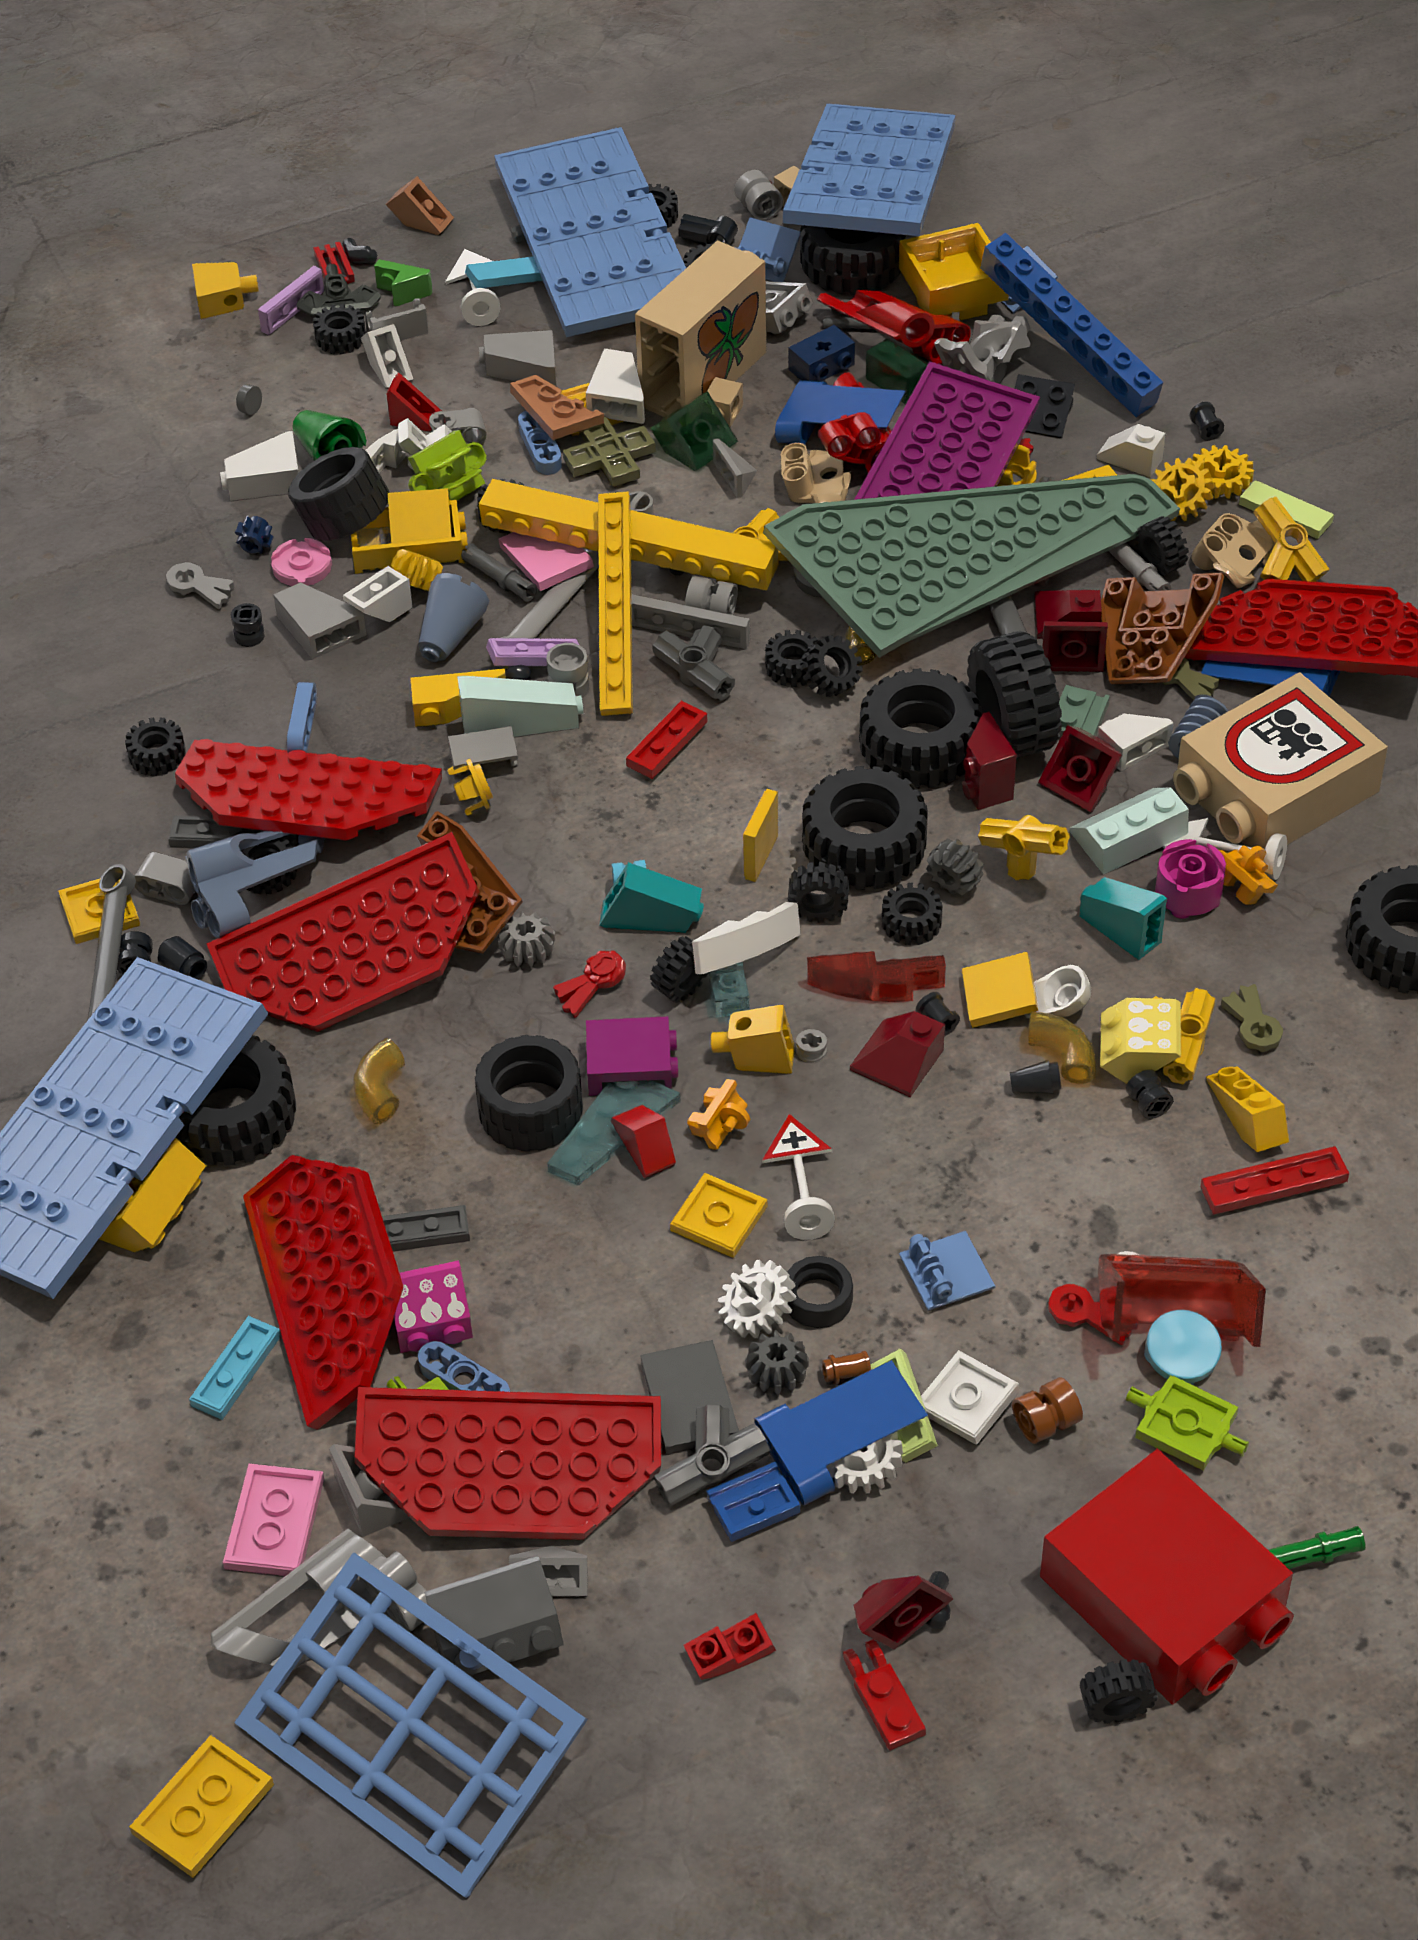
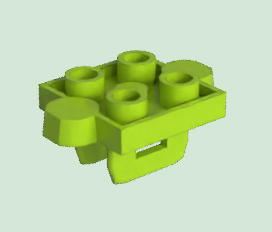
(448, 465)

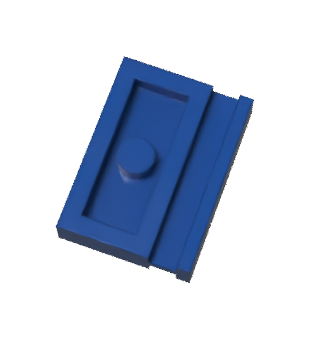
(753, 1501)

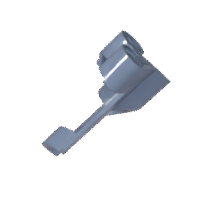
(223, 871)

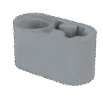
(165, 879)

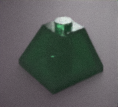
(690, 432)

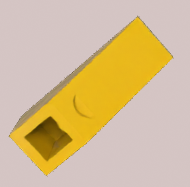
(1251, 1108)

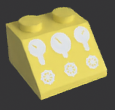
(1140, 1036)

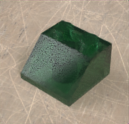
(894, 367)

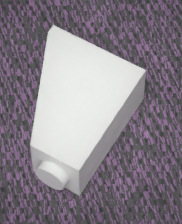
(616, 388)
(262, 469)

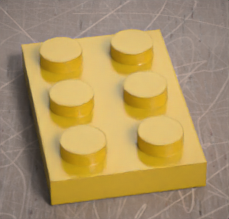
(201, 1806)

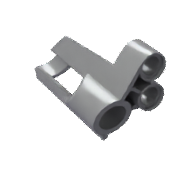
(318, 1573)

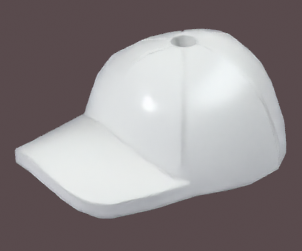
(1062, 991)

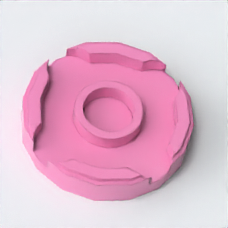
(301, 562)

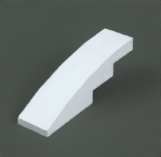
(746, 938)

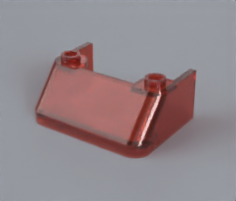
(1145, 1287)

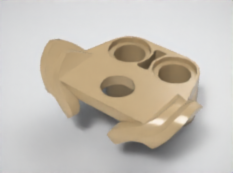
(804, 474)
(1221, 547)

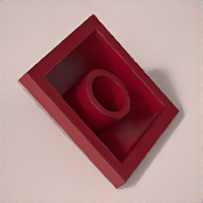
(1067, 607)
(1075, 645)
(1080, 767)
(901, 1052)
(898, 1608)

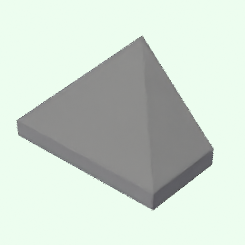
(732, 467)
(563, 1569)

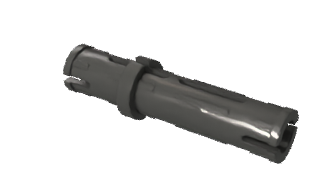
(507, 577)

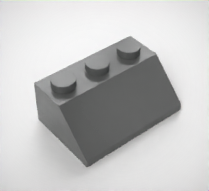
(502, 1609)

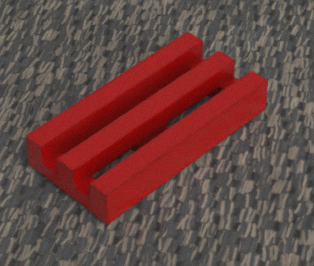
(330, 252)

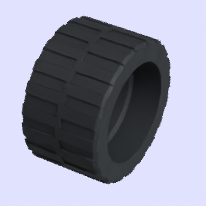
(339, 493)
(526, 1061)

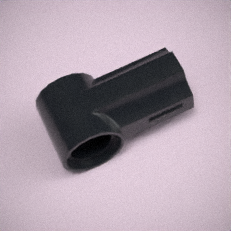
(707, 230)

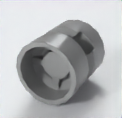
(758, 195)
(713, 597)
(569, 665)

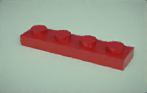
(1274, 1180)

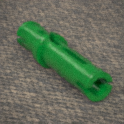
(1321, 1548)

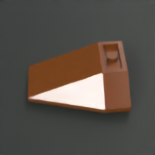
(1154, 628)
(496, 898)

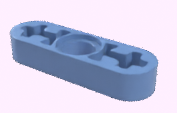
(538, 451)
(302, 717)
(456, 1364)

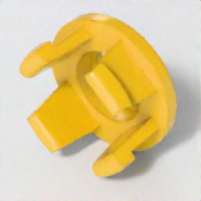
(1020, 466)
(472, 786)

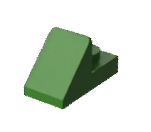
(403, 280)

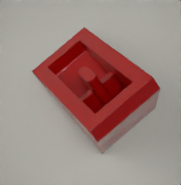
(408, 402)
(645, 1139)

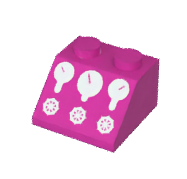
(432, 1307)

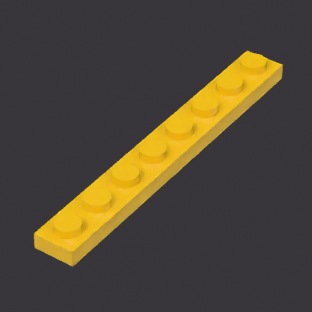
(615, 604)

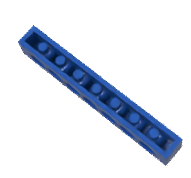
(1071, 325)

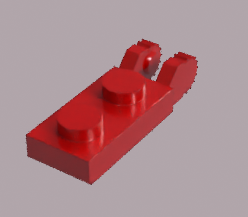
(885, 1698)

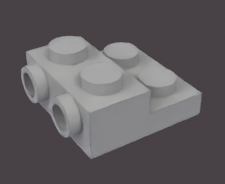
(784, 304)

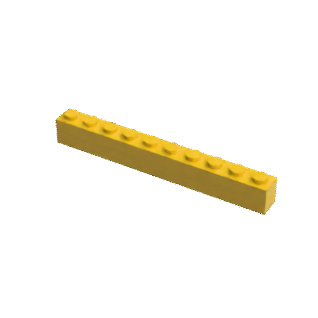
(653, 538)

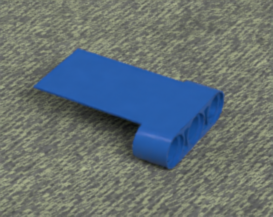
(820, 403)
(1269, 674)
(837, 1425)

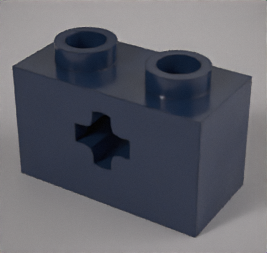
(821, 355)

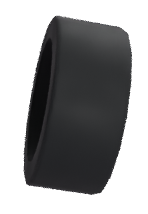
(822, 1314)

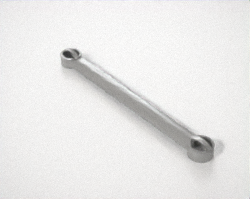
(562, 592)

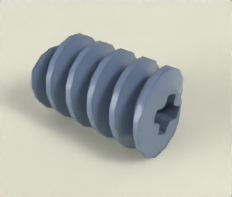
(1200, 712)

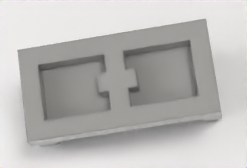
(407, 323)
(483, 747)

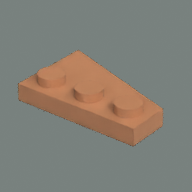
(551, 409)

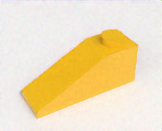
(437, 696)

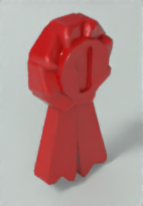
(601, 971)
(1074, 1306)

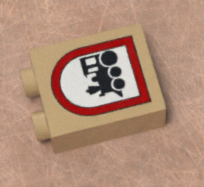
(1279, 764)

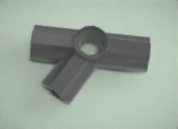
(695, 661)
(711, 1443)

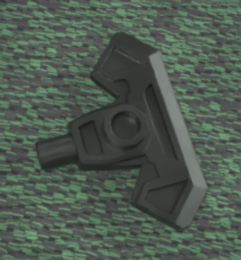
(337, 292)

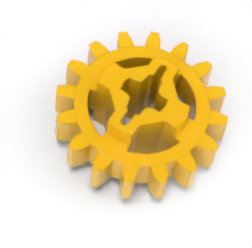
(1227, 468)
(1186, 486)

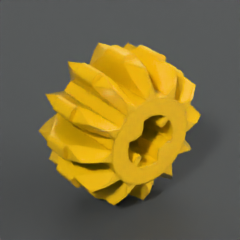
(416, 567)

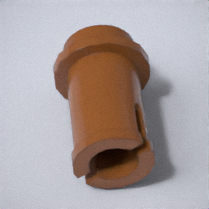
(845, 1366)

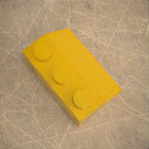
(155, 1200)

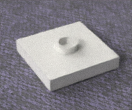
(968, 1397)

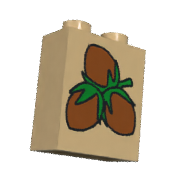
(701, 328)

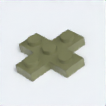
(610, 452)

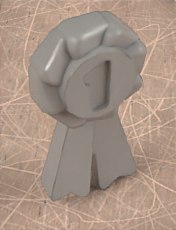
(190, 578)

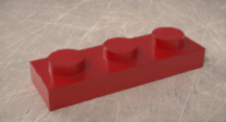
(666, 739)

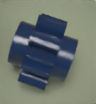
(254, 534)

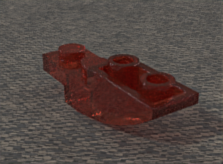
(864, 978)

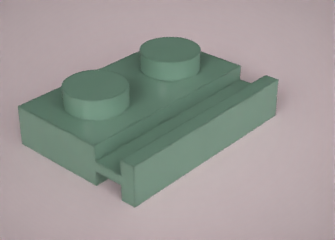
(1082, 709)

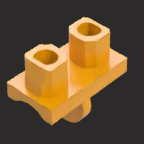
(1249, 869)
(722, 1114)

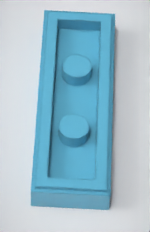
(503, 272)
(235, 1367)

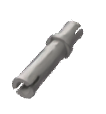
(1144, 572)

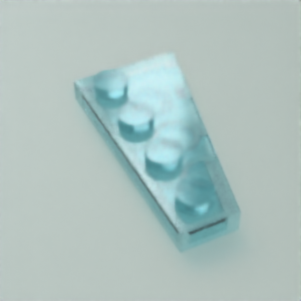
(594, 1135)

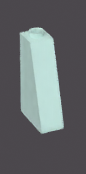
(522, 704)

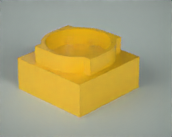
(947, 272)

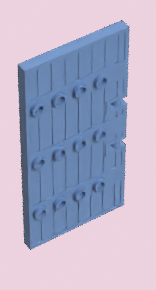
(870, 170)
(591, 228)
(110, 1115)

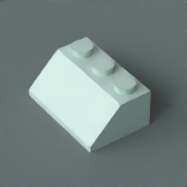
(1132, 828)

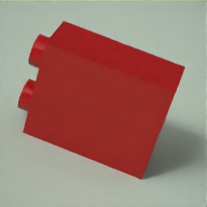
(1168, 1577)

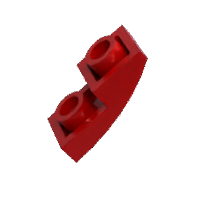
(731, 1649)

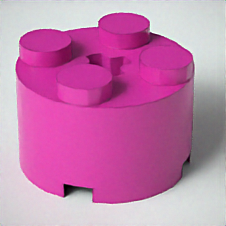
(1190, 878)

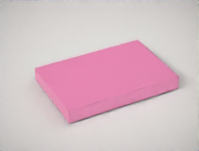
(543, 560)
(273, 1520)

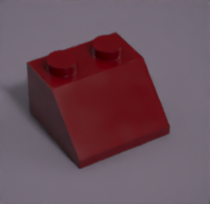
(989, 765)

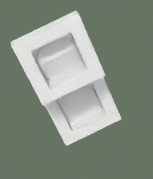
(386, 451)

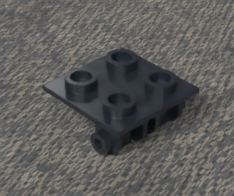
(1053, 404)

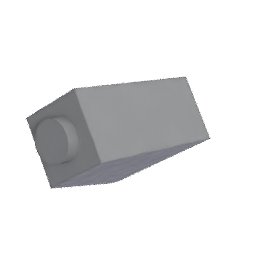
(519, 355)
(318, 619)

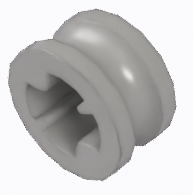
(804, 1050)

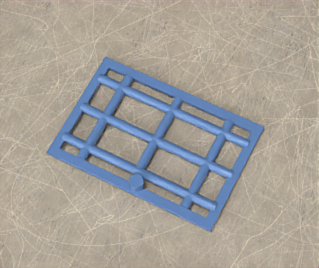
(472, 1656)

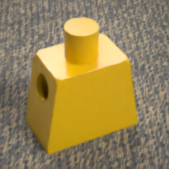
(221, 288)
(758, 1040)

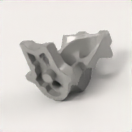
(989, 349)

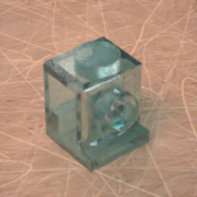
(729, 990)

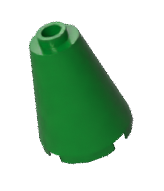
(326, 433)

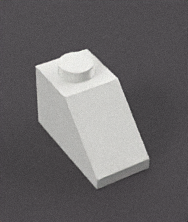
(386, 354)
(1135, 449)
(382, 595)
(1136, 737)

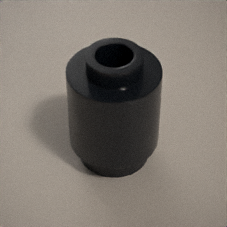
(182, 957)

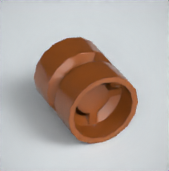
(1049, 1409)

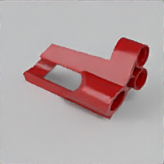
(900, 321)
(853, 436)

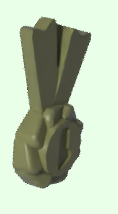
(1193, 682)
(1257, 1029)

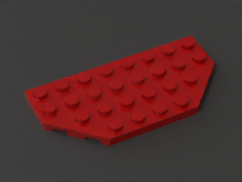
(1313, 628)
(303, 790)
(353, 939)
(326, 1277)
(507, 1458)

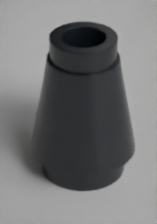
(1037, 1078)

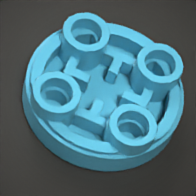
(1183, 1346)

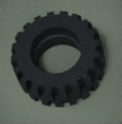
(849, 258)
(1018, 690)
(918, 699)
(865, 797)
(1370, 938)
(253, 1125)

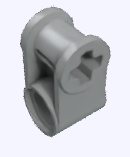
(468, 421)

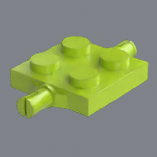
(1186, 1422)

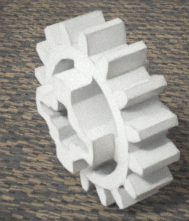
(749, 1315)
(863, 1466)

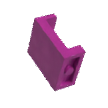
(630, 1051)

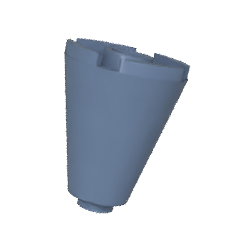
(449, 615)

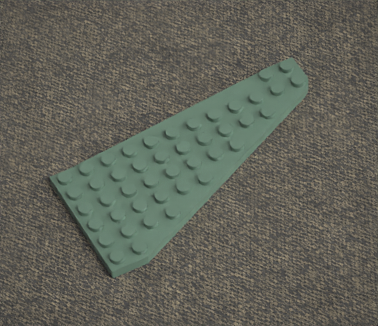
(936, 556)

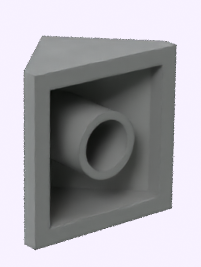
(367, 1502)

